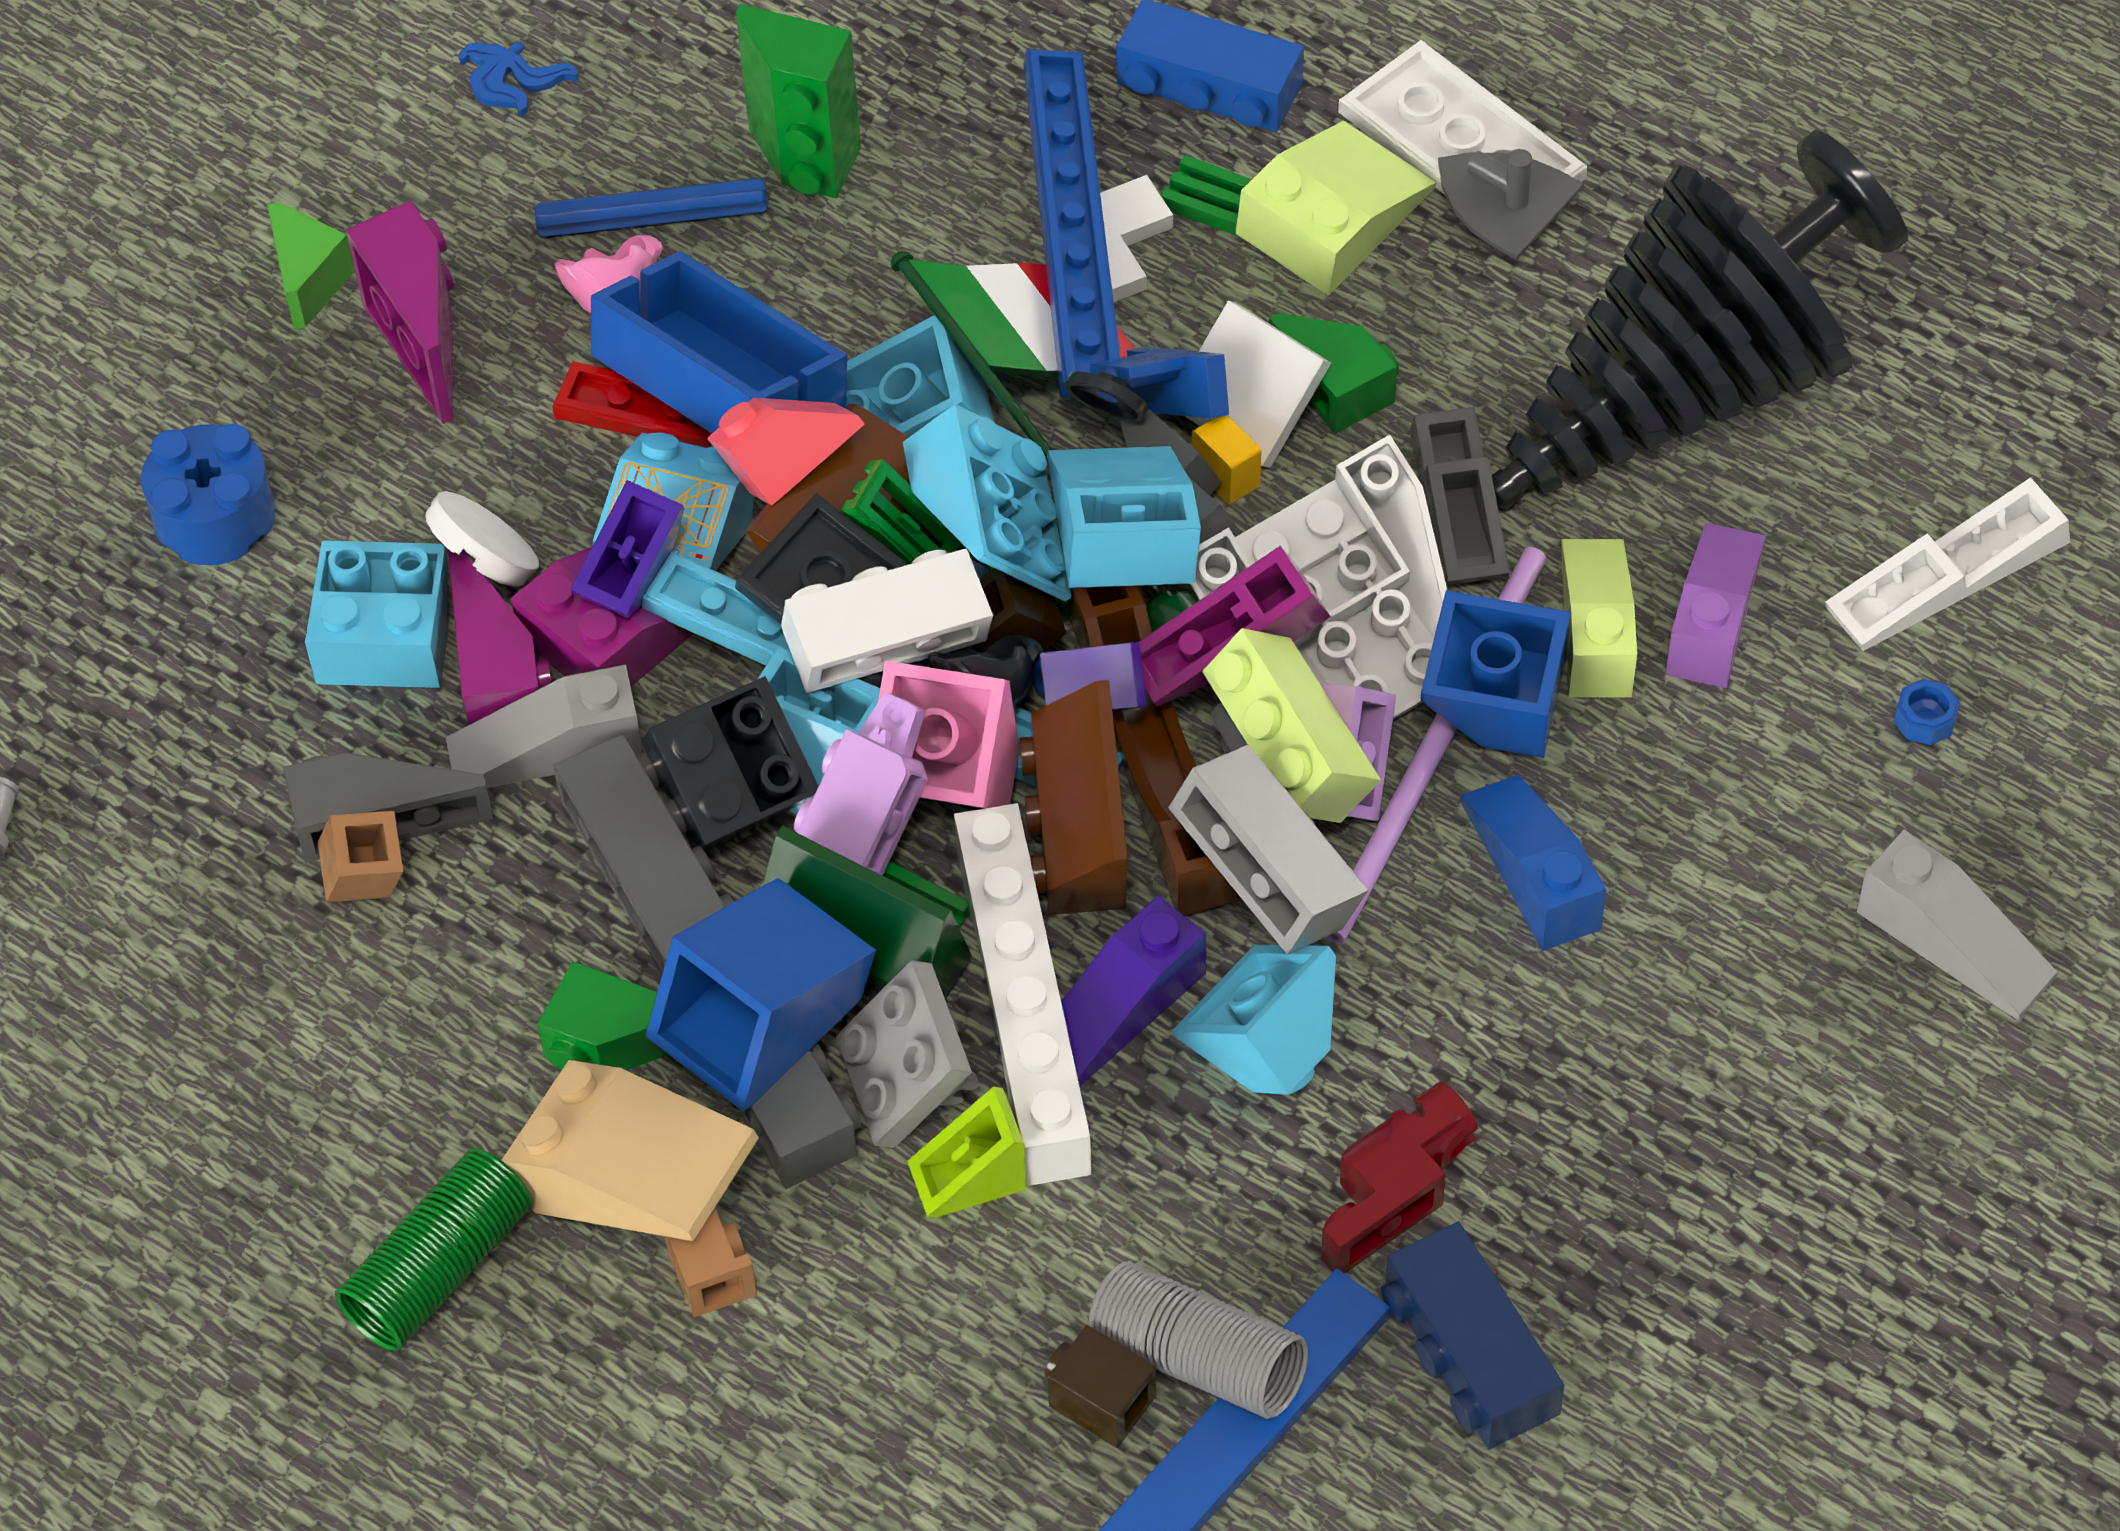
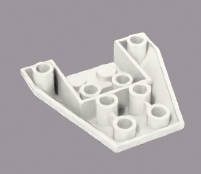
(1348, 537)

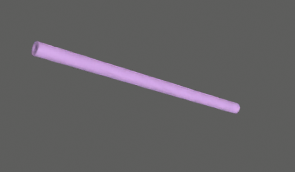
(1426, 761)

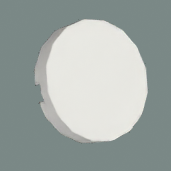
(494, 544)

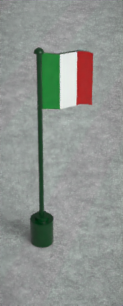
(1005, 326)

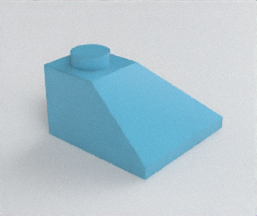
(1267, 1018)

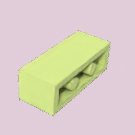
(1291, 723)

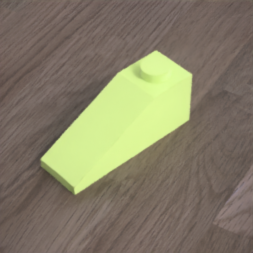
(1601, 619)

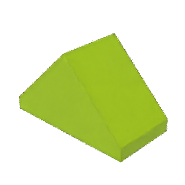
(972, 1158)

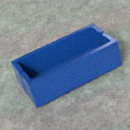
(709, 343)

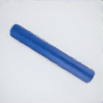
(650, 207)

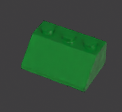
(800, 98)

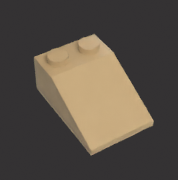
(626, 1153)

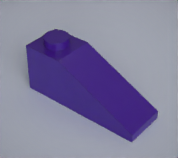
(1132, 983)

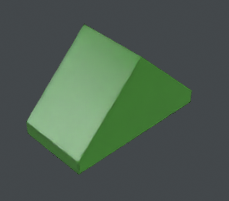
(311, 260)

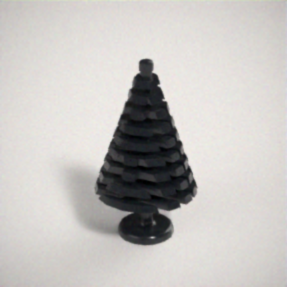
(1701, 320)

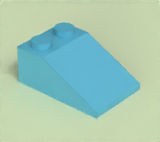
(916, 378)

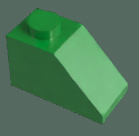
(1359, 374)
(598, 1021)

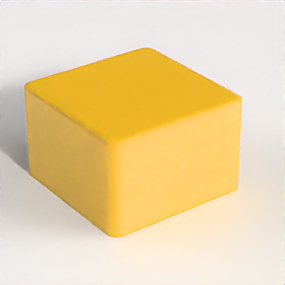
(1230, 455)

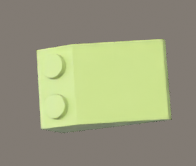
(1329, 204)

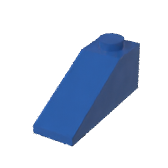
(1538, 861)

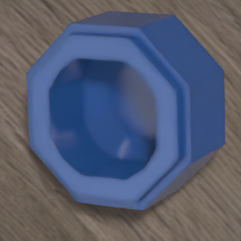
(1926, 711)

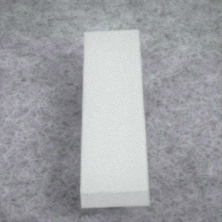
(1944, 571)

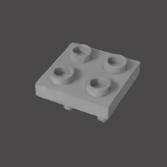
(905, 1055)

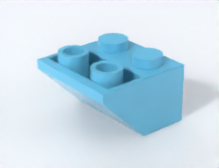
(379, 614)
(819, 715)

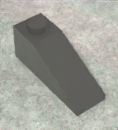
(348, 783)

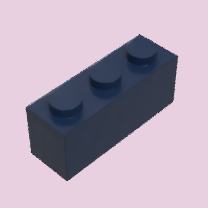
(1472, 1336)

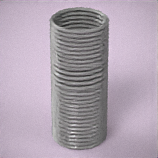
(1204, 1340)

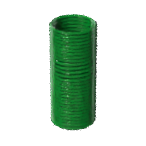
(426, 1262)

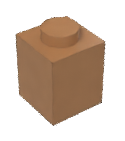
(360, 856)

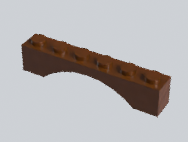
(1151, 751)

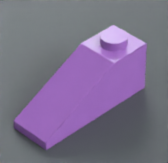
(1714, 605)

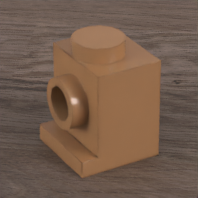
(712, 1267)

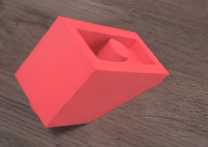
(780, 441)

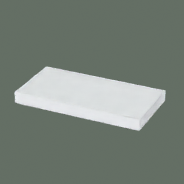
(1433, 110)

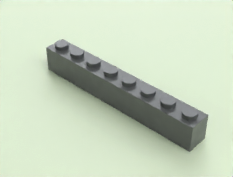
(669, 889)

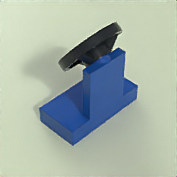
(1154, 380)

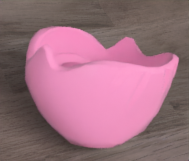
(600, 271)

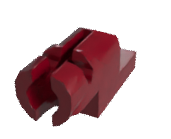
(1396, 1175)

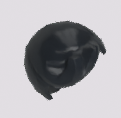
(1008, 659)

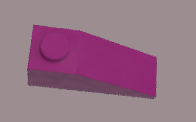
(1264, 598)
(492, 644)

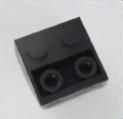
(730, 764)

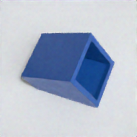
(756, 990)

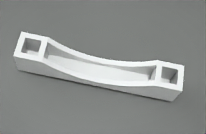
(1023, 993)

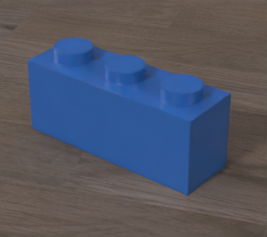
(1209, 65)

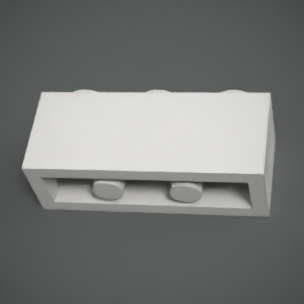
(885, 617)

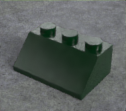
(874, 908)

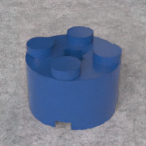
(207, 492)

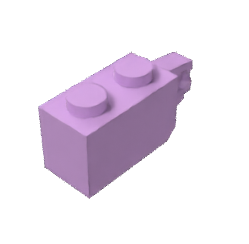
(868, 786)

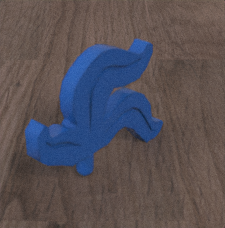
(495, 64)

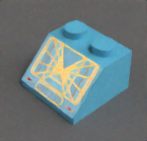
(699, 479)

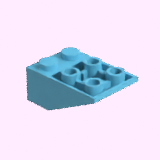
(990, 495)
(1125, 516)

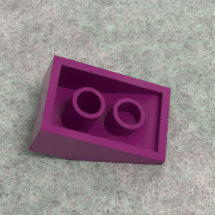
(407, 296)
(586, 636)

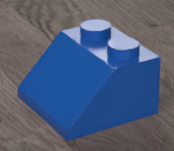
(1497, 670)

